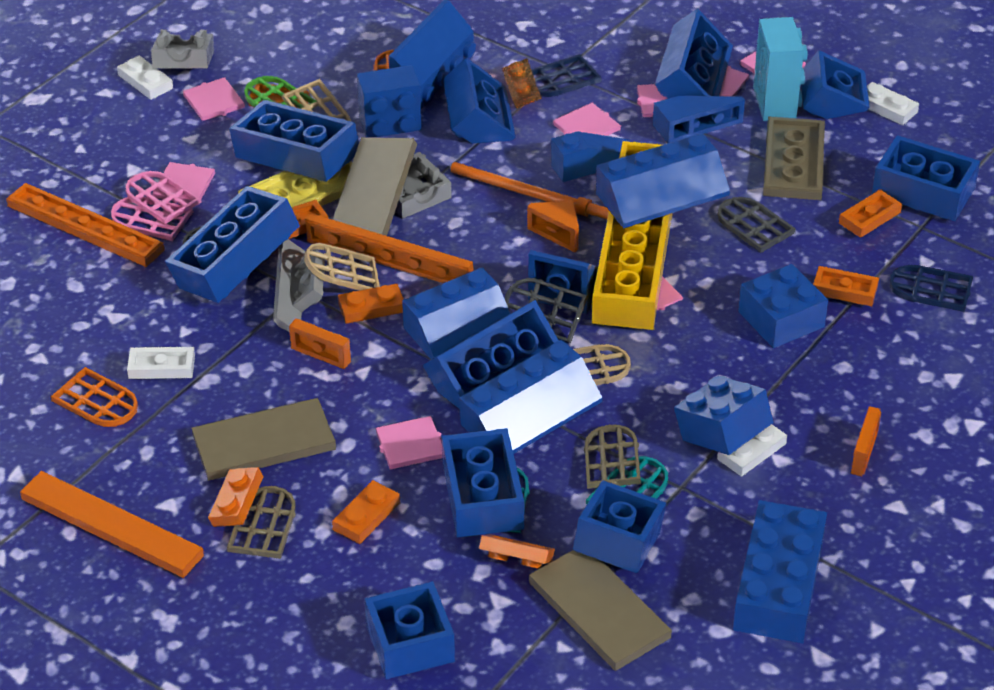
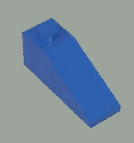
(693, 115)
(580, 153)

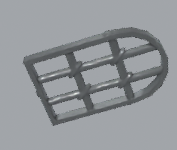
(753, 230)
(556, 302)

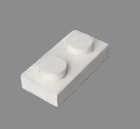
(145, 78)
(891, 104)
(161, 362)
(754, 450)

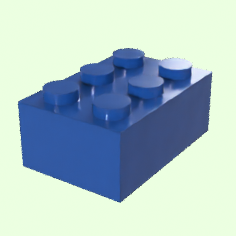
(926, 177)
(482, 482)

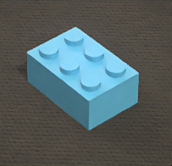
(779, 67)

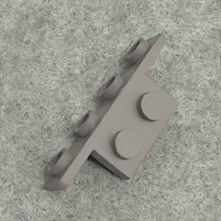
(295, 284)

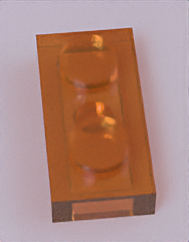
(521, 83)

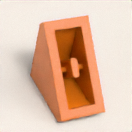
(555, 222)

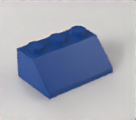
(477, 105)
(453, 311)

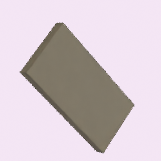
(794, 158)
(375, 183)
(263, 438)
(600, 608)

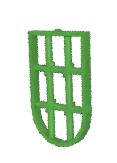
(273, 89)

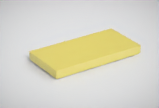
(302, 189)

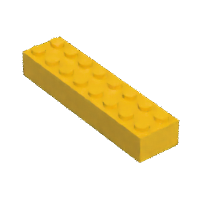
(630, 267)

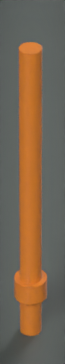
(582, 205)

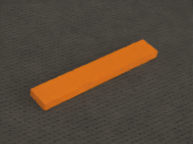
(85, 224)
(387, 250)
(112, 524)

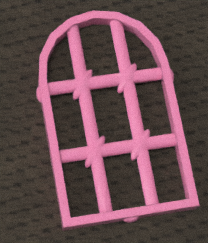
(170, 196)
(154, 224)

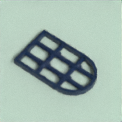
(572, 78)
(940, 294)

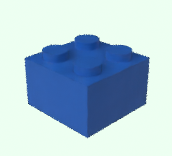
(389, 101)
(782, 305)
(723, 414)
(619, 526)
(409, 630)

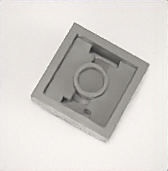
(174, 52)
(419, 195)

